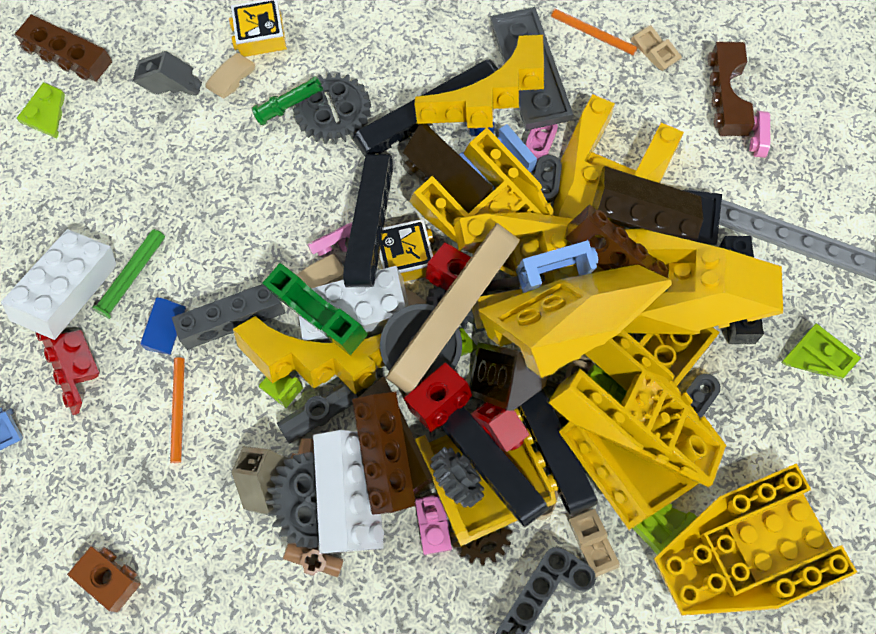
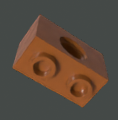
(89, 575)

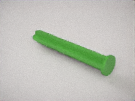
(129, 274)

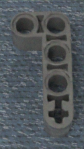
(552, 578)

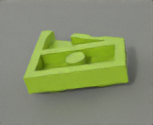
(44, 110)

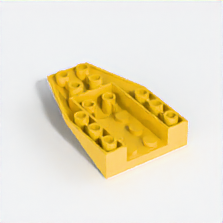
(571, 314)
(753, 550)

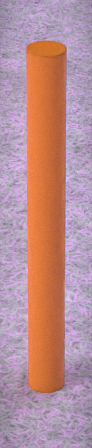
(594, 32)
(177, 410)

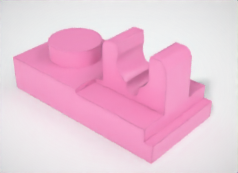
(323, 244)
(433, 525)

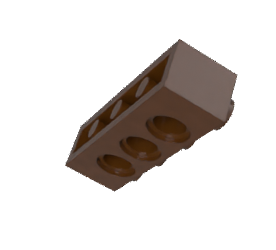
(63, 48)
(614, 239)
(384, 453)

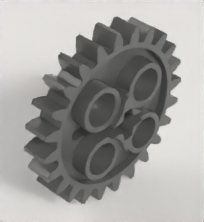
(353, 100)
(290, 501)

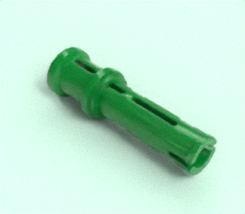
(277, 105)

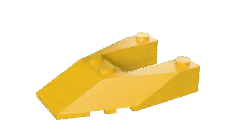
(583, 168)
(514, 193)
(537, 236)
(707, 287)
(653, 417)

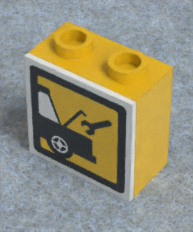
(257, 27)
(407, 248)

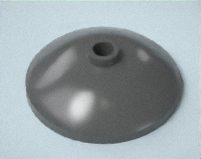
(401, 330)

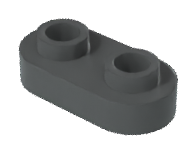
(549, 180)
(701, 400)

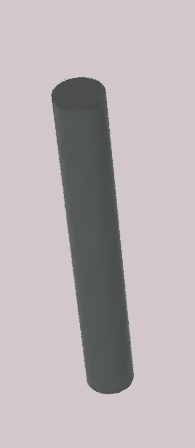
(506, 283)

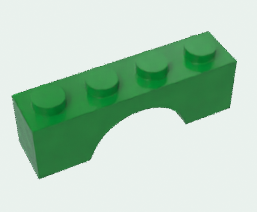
(314, 309)

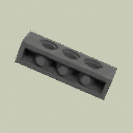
(223, 315)

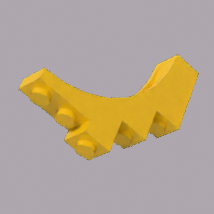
(498, 91)
(315, 361)

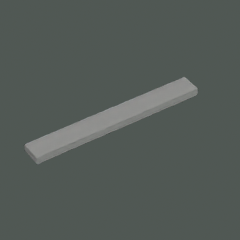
(798, 239)

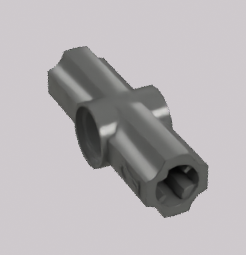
(303, 421)

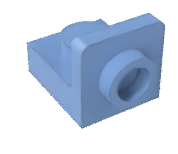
(8, 430)

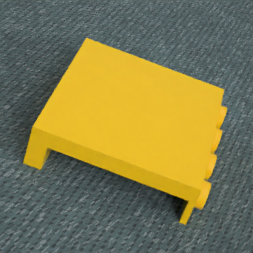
(626, 480)
(490, 511)

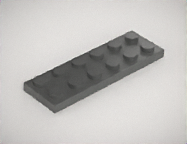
(540, 106)

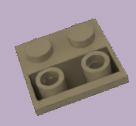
(253, 476)

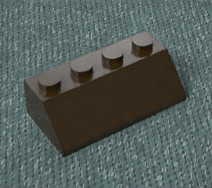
(431, 156)
(648, 205)
(503, 377)
(420, 473)

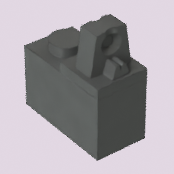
(166, 73)

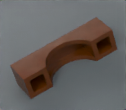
(733, 113)

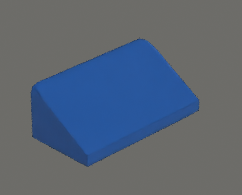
(160, 329)

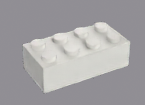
(59, 284)
(366, 305)
(343, 496)

